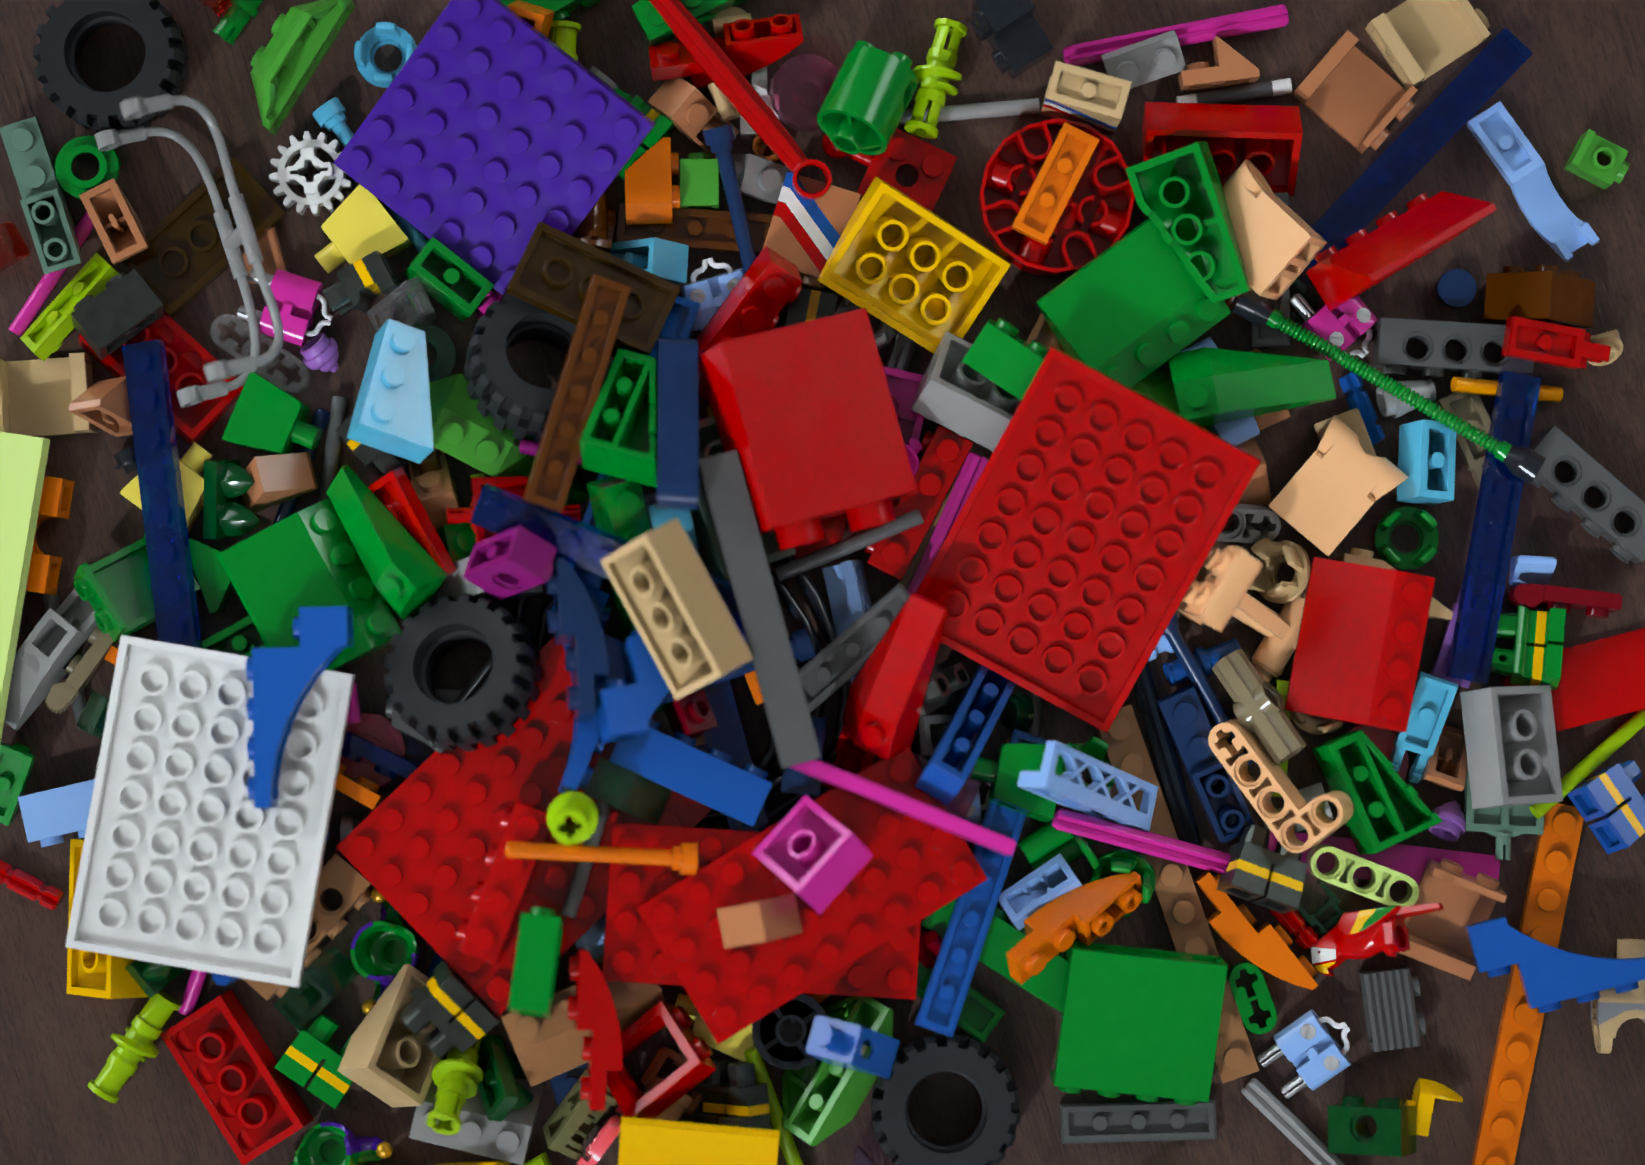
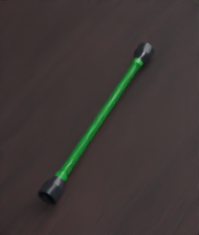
(1519, 460)

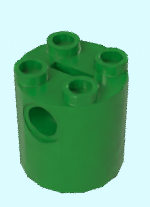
(867, 99)

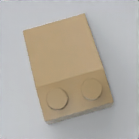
(386, 1053)

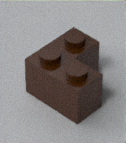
(1540, 296)

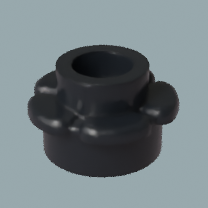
(126, 459)

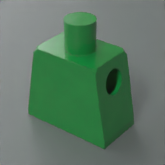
(270, 419)
(1004, 776)

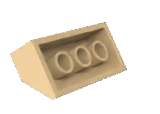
(676, 608)

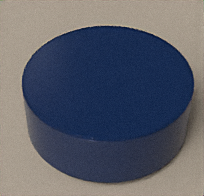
(1456, 288)

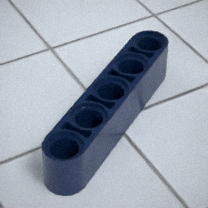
(677, 424)

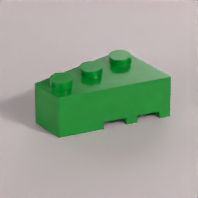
(623, 423)
(1382, 802)

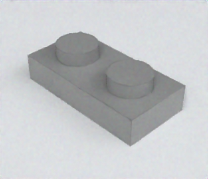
(1146, 60)

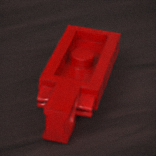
(1551, 344)

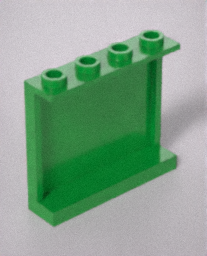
(1139, 1022)

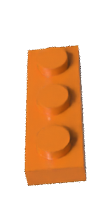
(1055, 183)

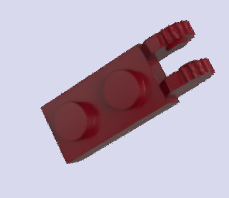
(1595, 603)

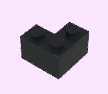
(1011, 33)

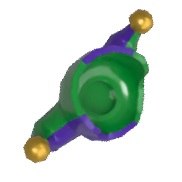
(383, 949)
(336, 1145)

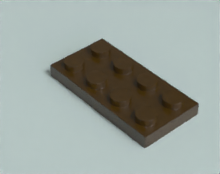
(187, 247)
(557, 275)

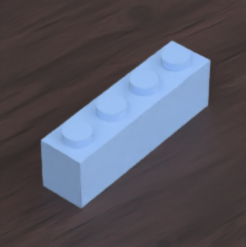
(56, 812)

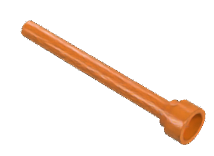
(680, 858)

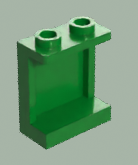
(119, 590)

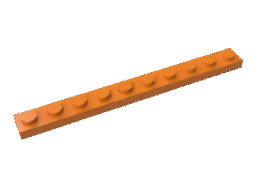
(1519, 1024)

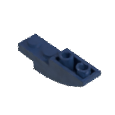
(577, 623)
(1210, 780)

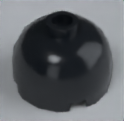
(785, 1032)

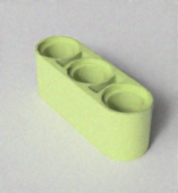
(1346, 865)

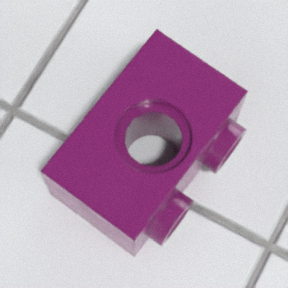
(510, 562)

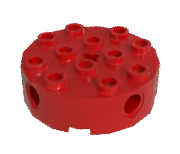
(1091, 220)

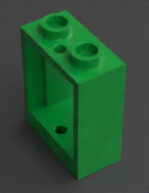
(536, 963)

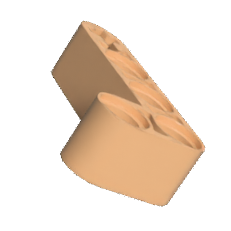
(1272, 779)

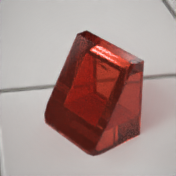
(11, 246)

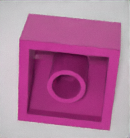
(813, 854)

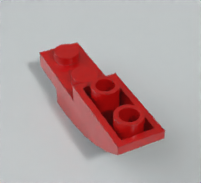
(746, 42)
(594, 1011)

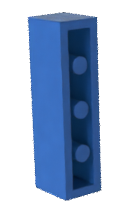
(965, 735)
(694, 773)

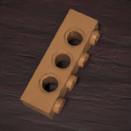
(355, 891)

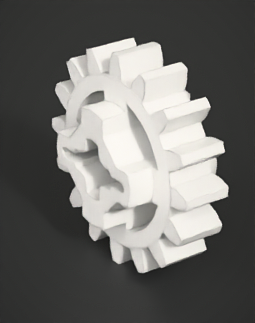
(294, 174)

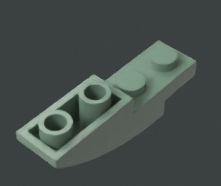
(42, 195)

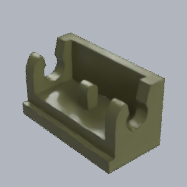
(573, 1122)

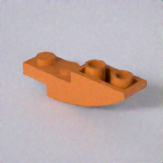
(1080, 914)
(1263, 947)

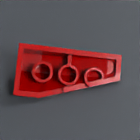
(894, 680)

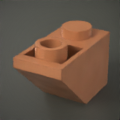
(688, 111)
(435, 486)

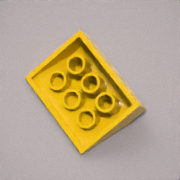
(911, 267)
(694, 1144)

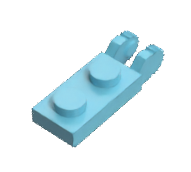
(1427, 718)

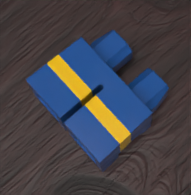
(1614, 803)

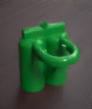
(1048, 842)

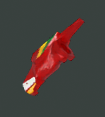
(1366, 934)

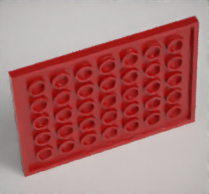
(1083, 537)
(437, 826)

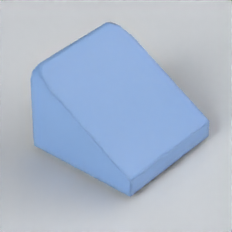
(1531, 569)

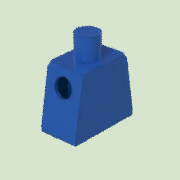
(841, 1044)

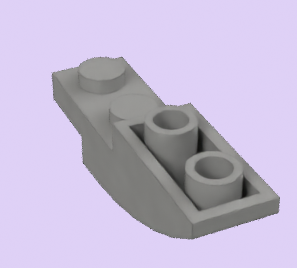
(44, 655)

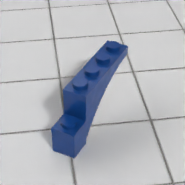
(280, 686)
(625, 708)
(586, 735)
(1548, 972)

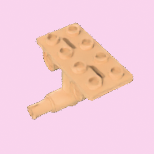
(1221, 593)

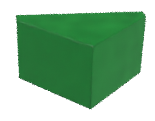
(210, 576)

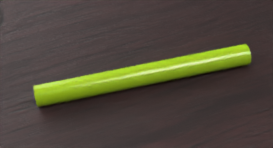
(1595, 759)
(786, 1139)

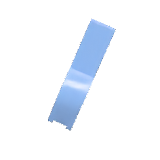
(1530, 182)

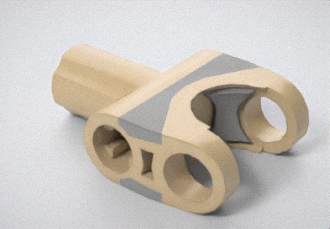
(1616, 1008)

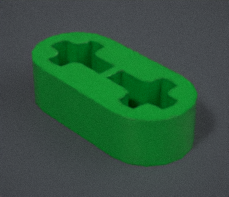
(1260, 994)

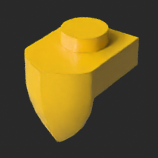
(1424, 1097)

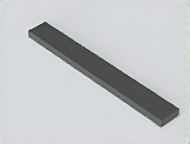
(759, 609)

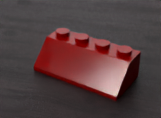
(1234, 133)

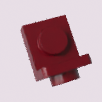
(691, 715)

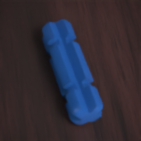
(1360, 399)

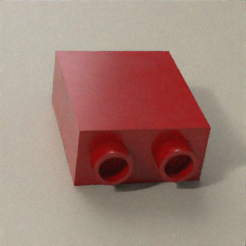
(810, 426)

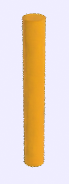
(1489, 387)

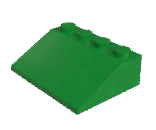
(1130, 307)
(308, 564)

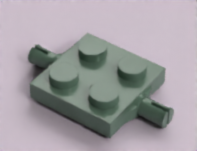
(1501, 822)

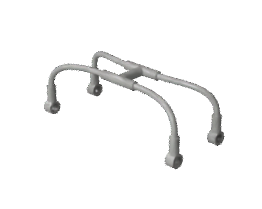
(231, 239)

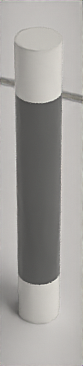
(1239, 93)

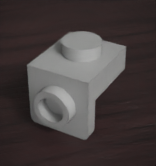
(759, 177)

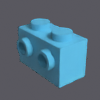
(1428, 459)

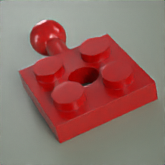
(928, 161)

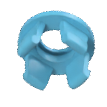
(381, 35)

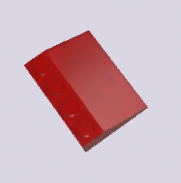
(1393, 244)
(1359, 644)

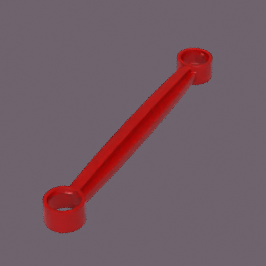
(739, 92)

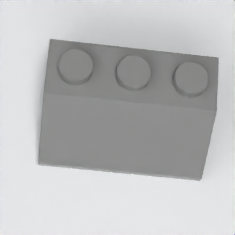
(962, 397)
(1511, 746)
(480, 1136)

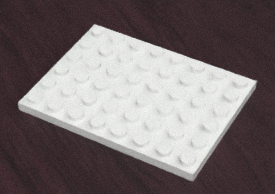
(172, 844)

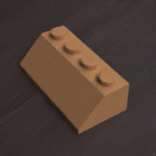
(554, 1045)

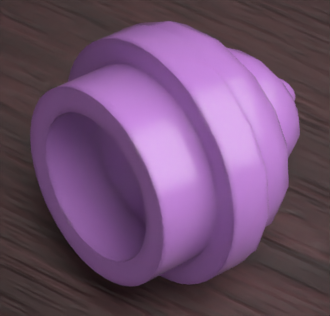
(321, 353)
(1452, 824)

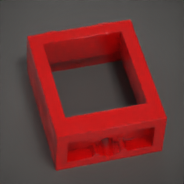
(676, 1085)

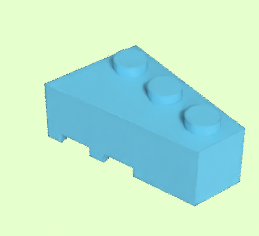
(395, 395)

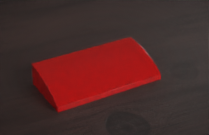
(185, 369)
(1599, 680)
(236, 1077)

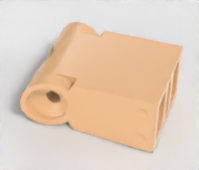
(1269, 233)
(1335, 488)

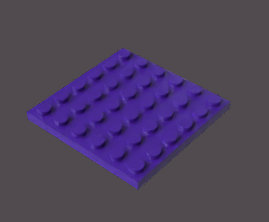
(492, 137)

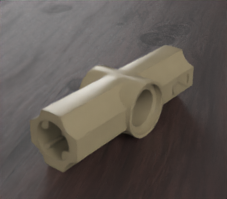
(1258, 706)

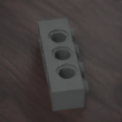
(1391, 352)
(1613, 494)

